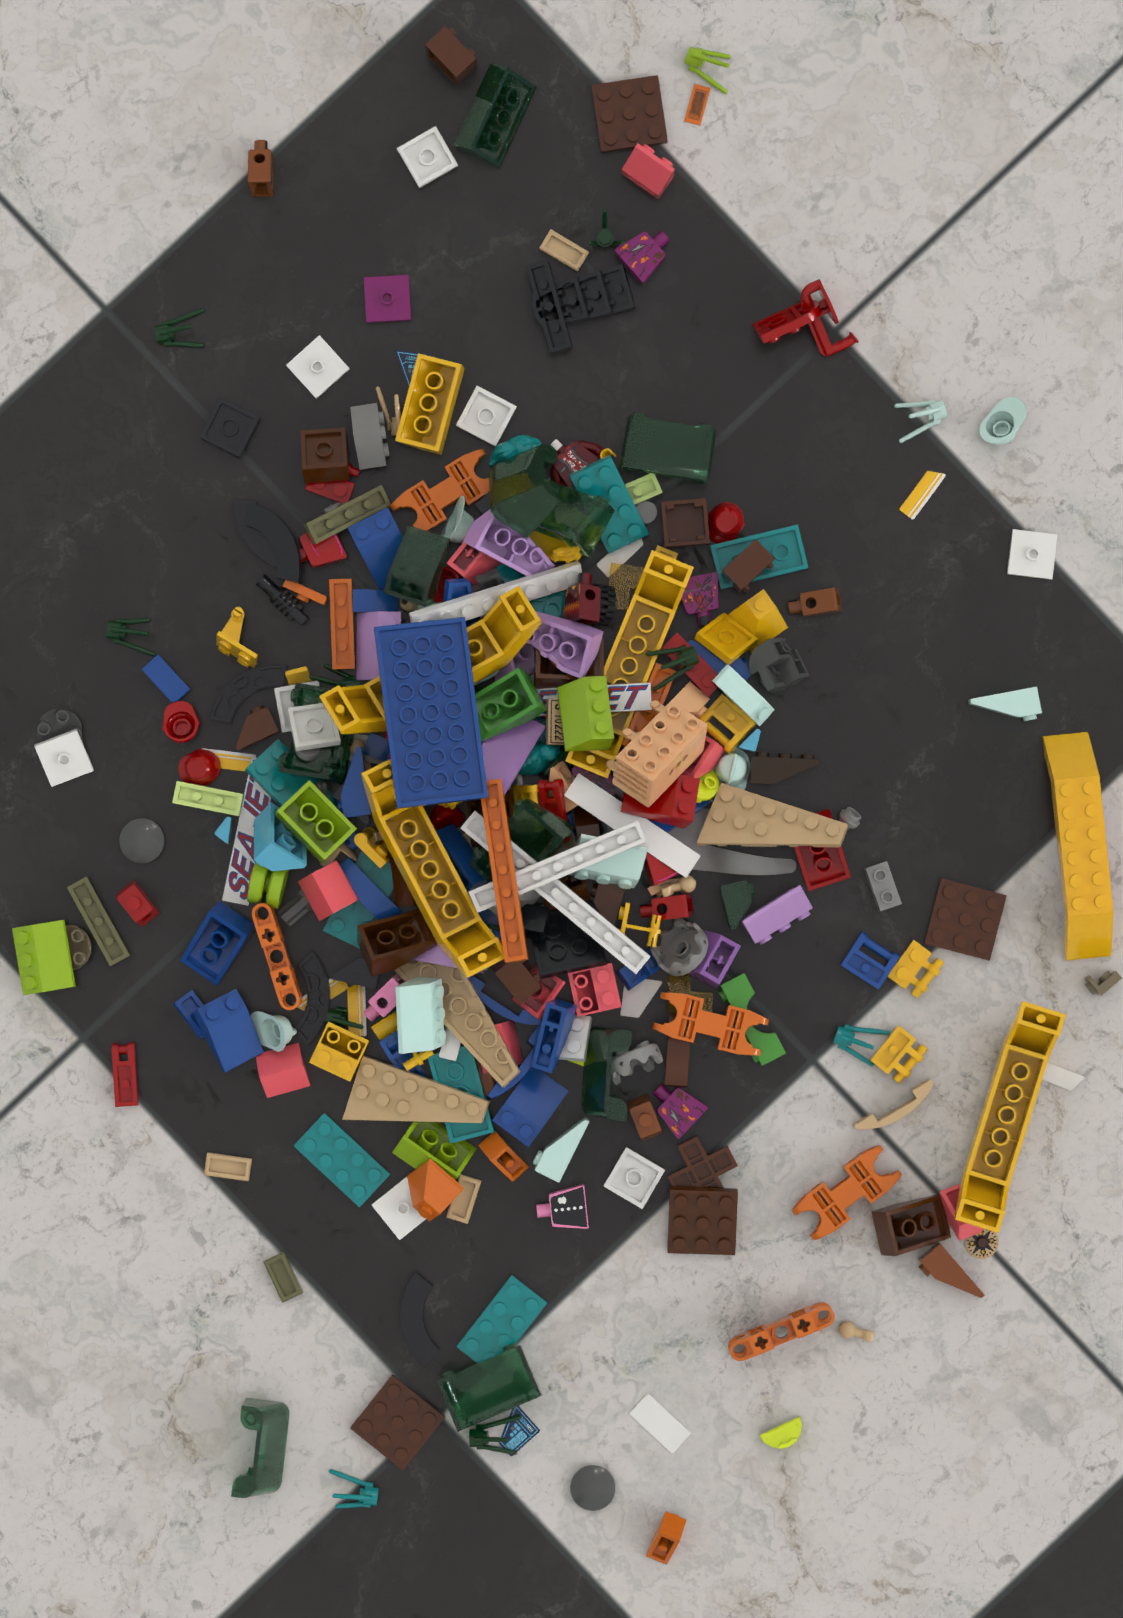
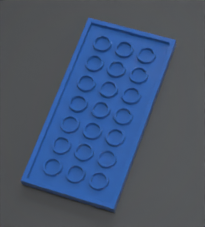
(430, 712)

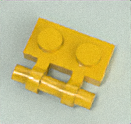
(909, 965)
(893, 1050)

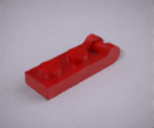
(554, 803)
(125, 1075)

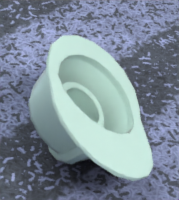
(1003, 421)
(458, 523)
(733, 769)
(272, 1030)

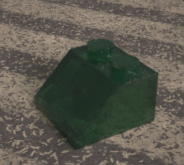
(736, 900)

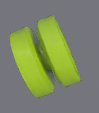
(268, 881)

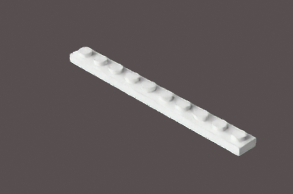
(570, 904)

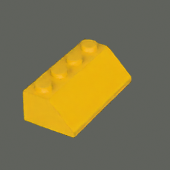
(430, 404)

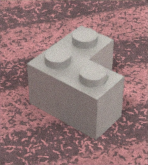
(368, 435)

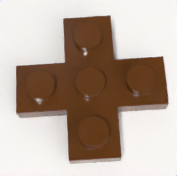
(701, 1169)

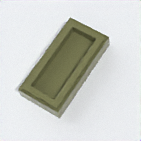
(283, 1277)

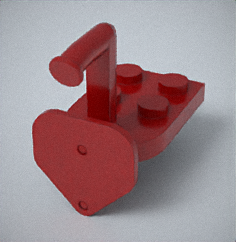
(804, 313)

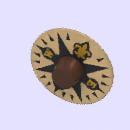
(982, 1244)

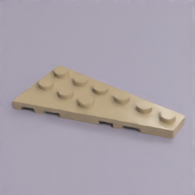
(757, 821)
(394, 1094)

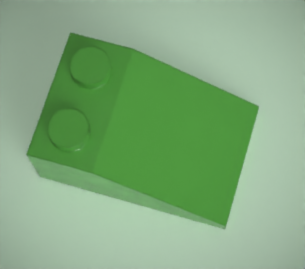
(507, 704)

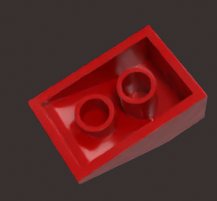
(673, 806)
(822, 864)

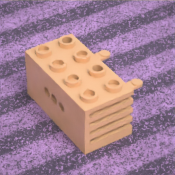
(658, 752)

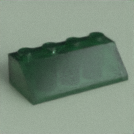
(495, 115)

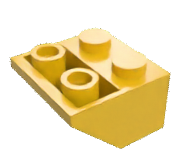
(339, 1051)

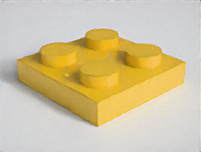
(726, 638)

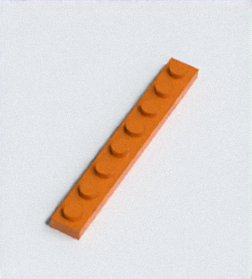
(504, 873)

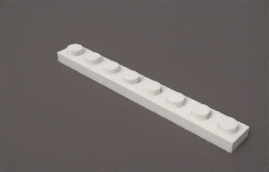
(481, 602)
(565, 863)

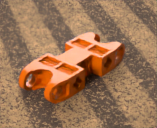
(445, 492)
(268, 944)
(710, 1023)
(846, 1192)
(794, 1330)

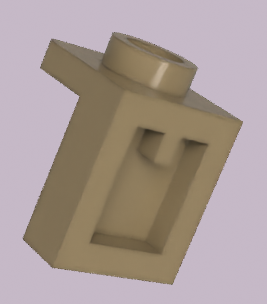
(1107, 980)

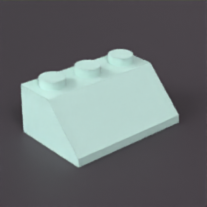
(620, 869)
(420, 1015)

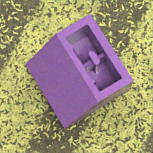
(717, 959)

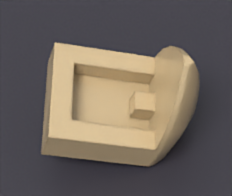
(345, 849)

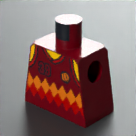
(583, 601)

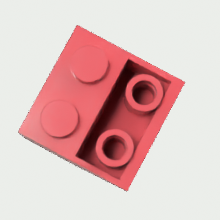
(648, 170)
(471, 562)
(594, 990)

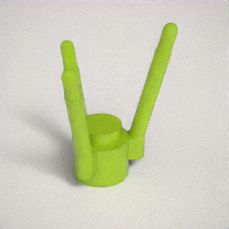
(697, 58)

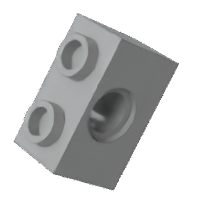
(882, 886)

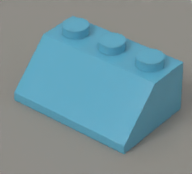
(275, 845)

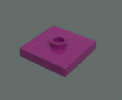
(387, 299)

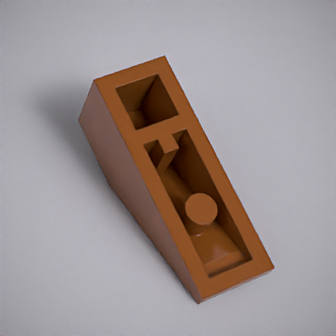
(946, 1269)

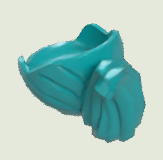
(513, 447)
(539, 758)

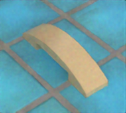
(919, 1092)

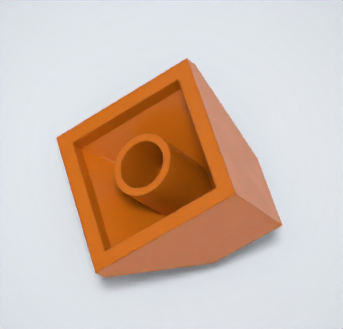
(432, 1189)

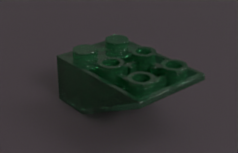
(417, 566)

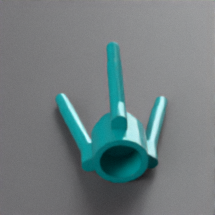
(845, 1037)
(366, 1496)

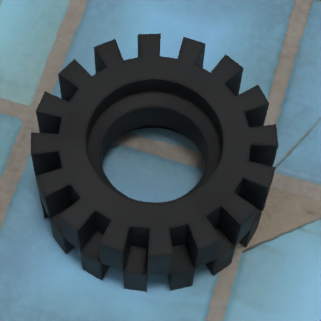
(607, 604)

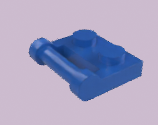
(866, 967)

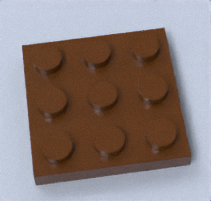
(629, 113)
(965, 919)
(702, 1220)
(397, 1422)

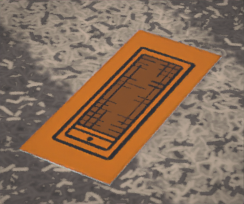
(697, 104)

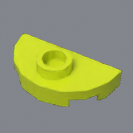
(708, 786)
(784, 1434)

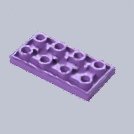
(508, 752)

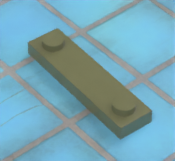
(347, 514)
(98, 921)

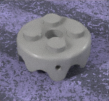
(673, 941)
(643, 1054)

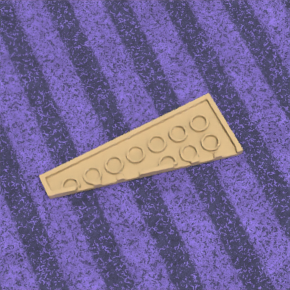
(467, 1018)

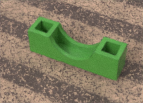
(738, 993)

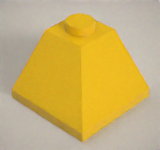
(760, 618)

